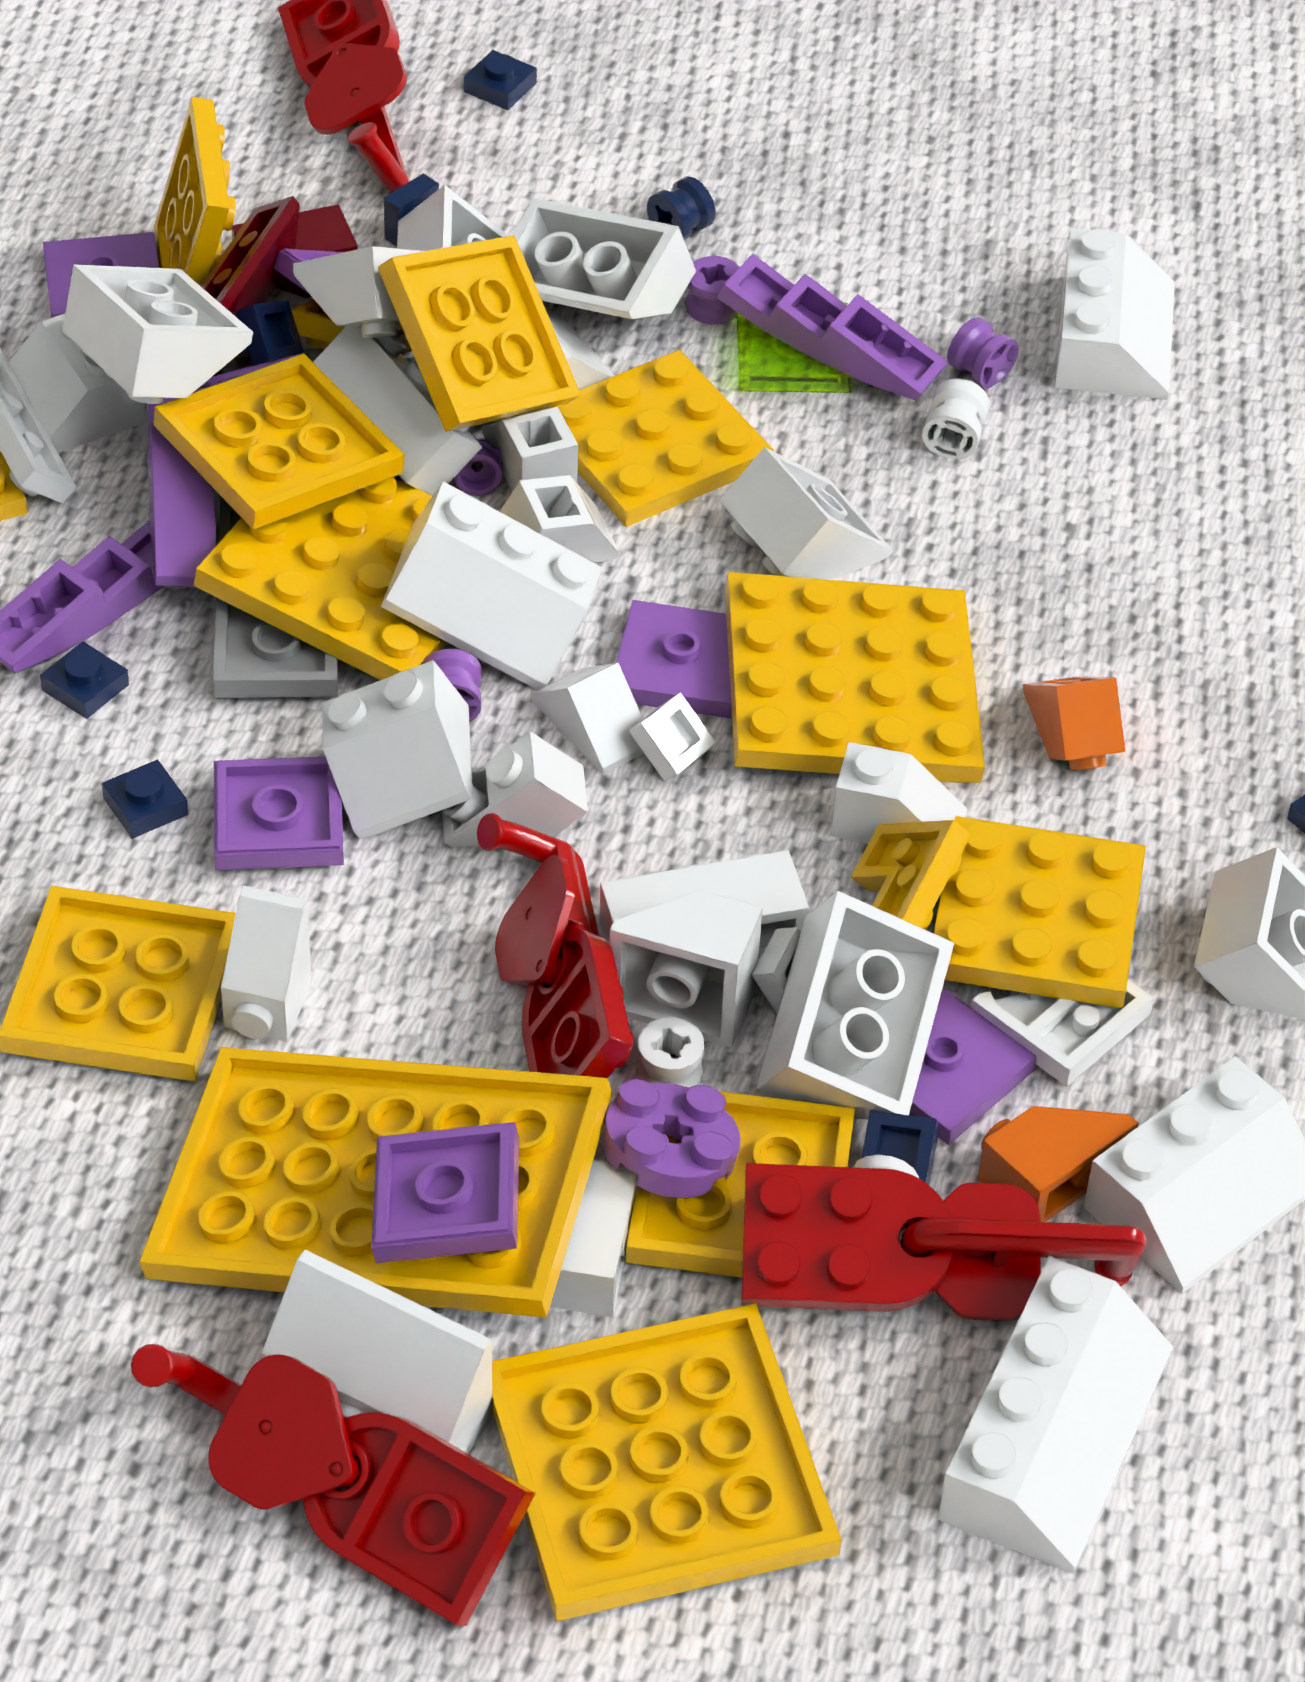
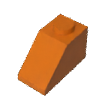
(1077, 719)
(1050, 1152)

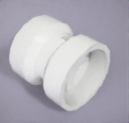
(956, 419)

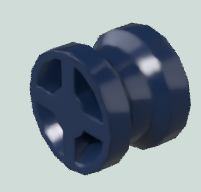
(684, 206)

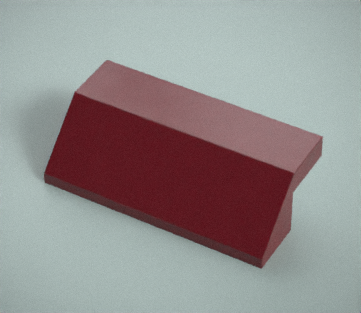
(246, 267)

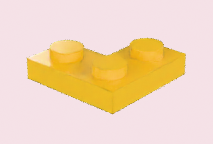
(911, 866)

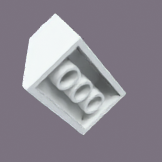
(1056, 1418)

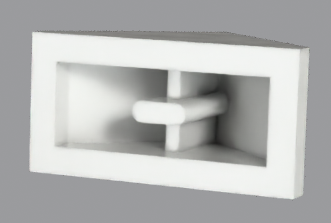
(594, 713)

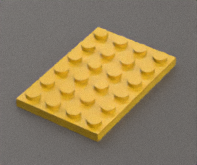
(290, 1165)

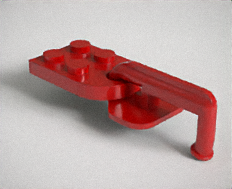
(353, 70)
(551, 940)
(834, 1242)
(416, 1504)

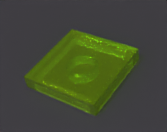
(774, 366)

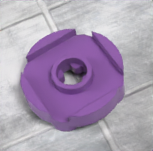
(695, 1115)

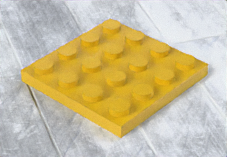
(327, 576)
(854, 666)
(660, 1462)

